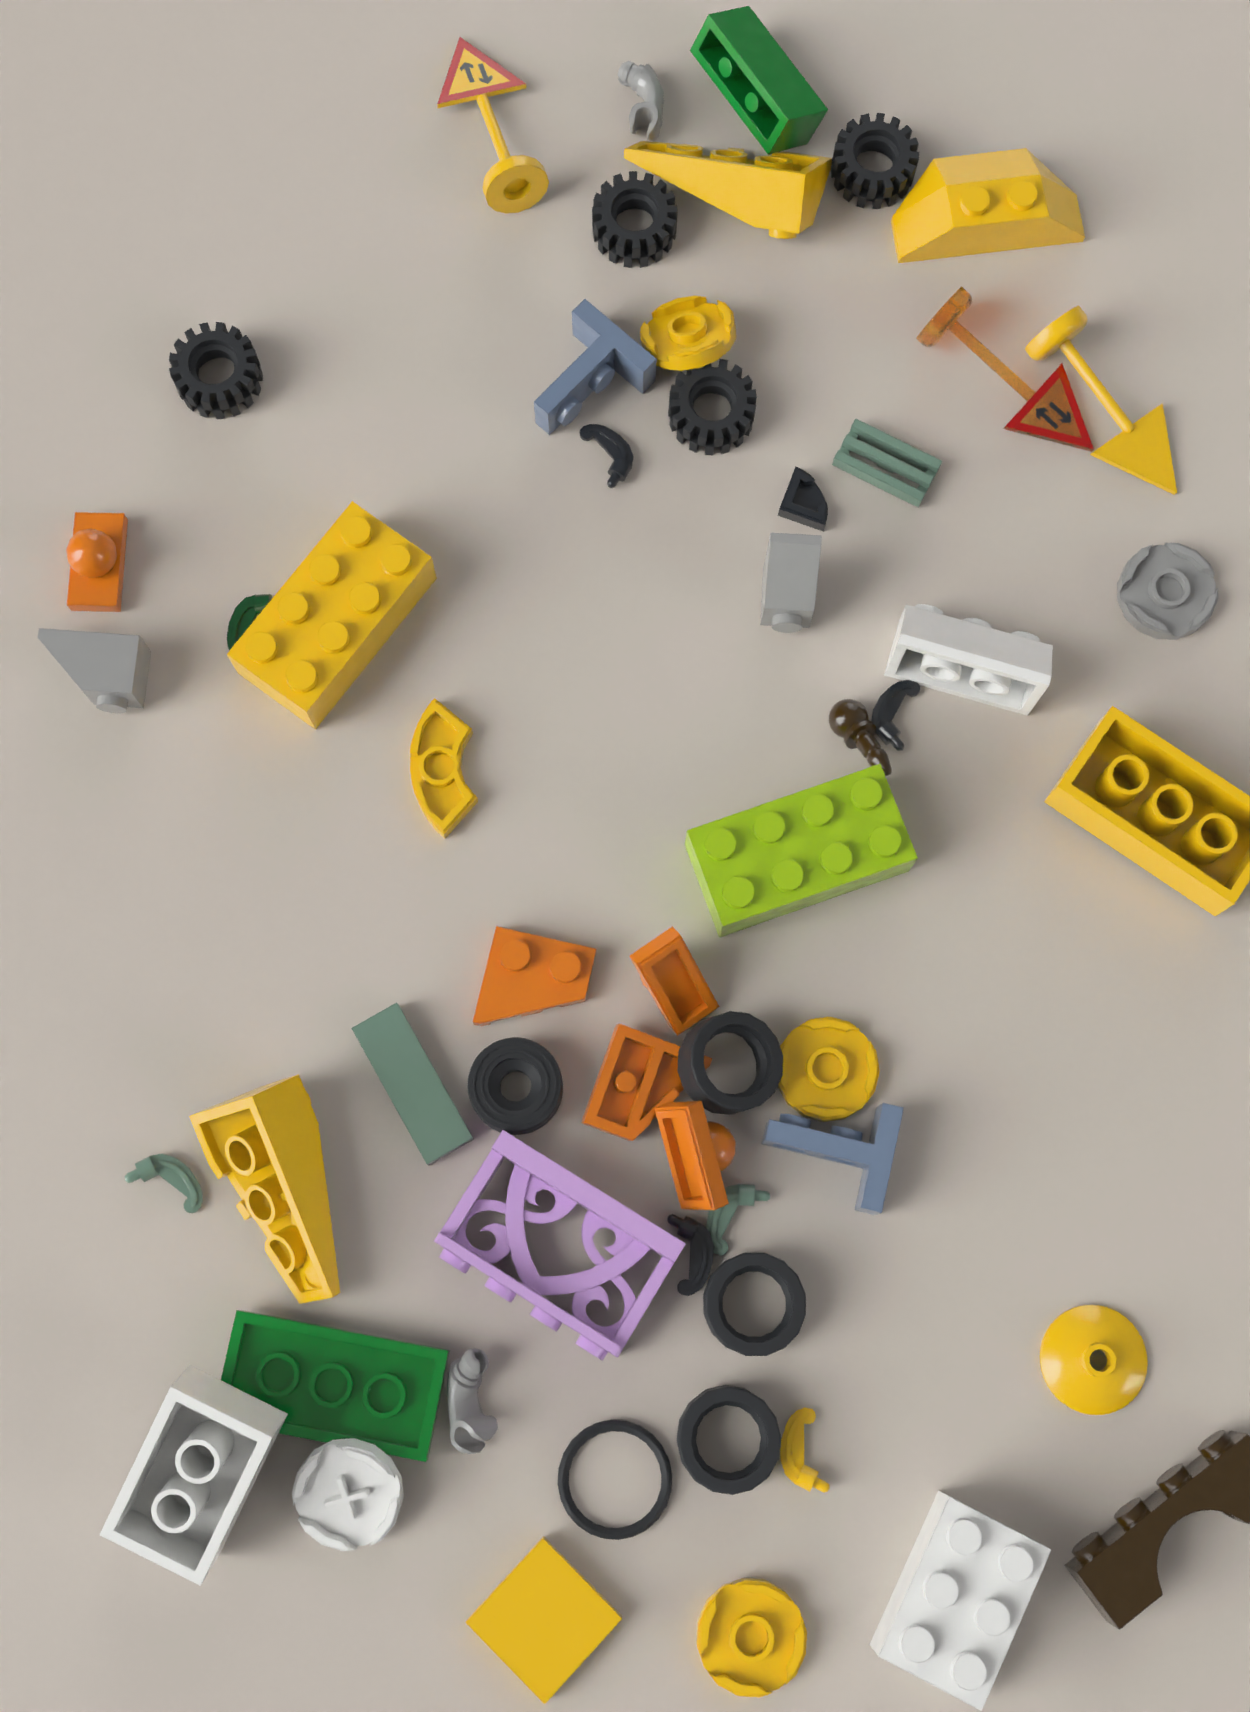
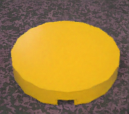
(689, 333)
(828, 1069)
(751, 1637)

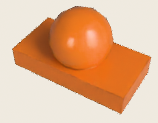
(97, 562)
(674, 980)
(696, 1154)

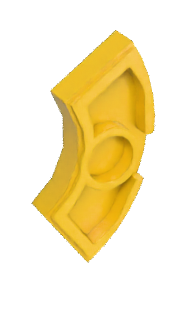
(436, 768)

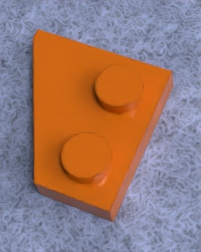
(531, 975)
(633, 1081)

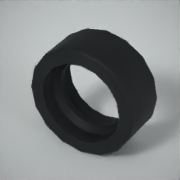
(765, 1050)
(791, 1287)
(769, 1448)

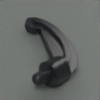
(615, 447)
(886, 709)
(700, 1252)

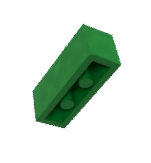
(758, 79)

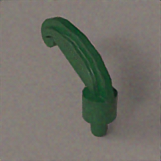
(244, 615)

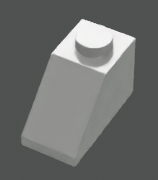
(790, 581)
(103, 665)

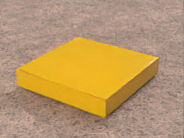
(544, 1619)

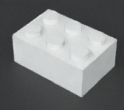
(193, 1474)
(959, 1600)

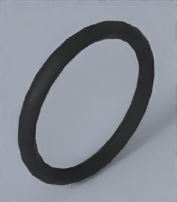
(564, 1489)

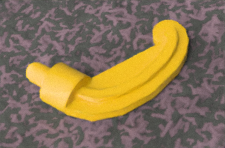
(793, 1452)

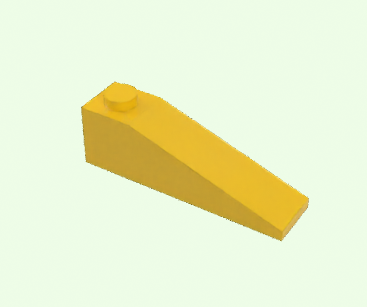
(765, 192)
(276, 1164)

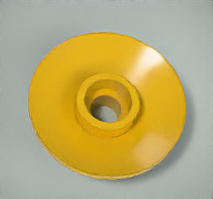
(1067, 1354)

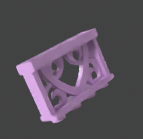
(529, 1176)

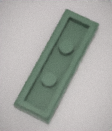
(412, 1084)

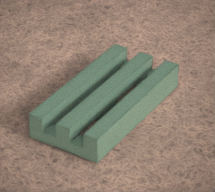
(891, 446)

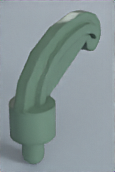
(174, 1173)
(719, 1219)

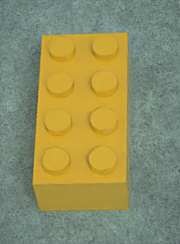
(333, 615)
(1159, 810)

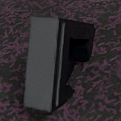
(804, 501)

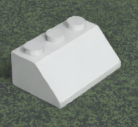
(970, 659)

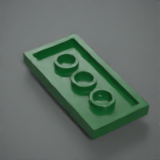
(339, 1382)

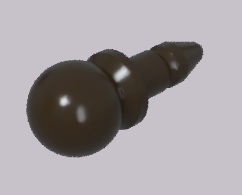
(851, 721)

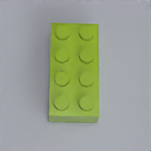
(800, 850)

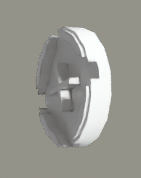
(348, 1494)

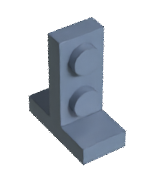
(594, 369)
(846, 1147)

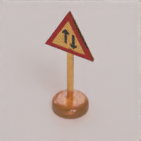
(1048, 413)

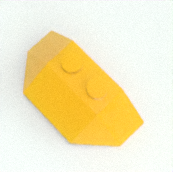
(985, 207)

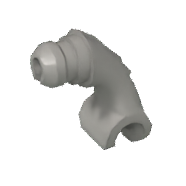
(646, 84)
(467, 1422)

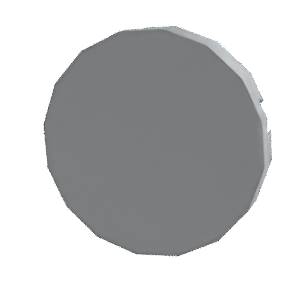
(1167, 591)

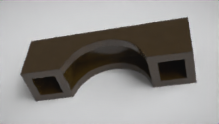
(1121, 1564)

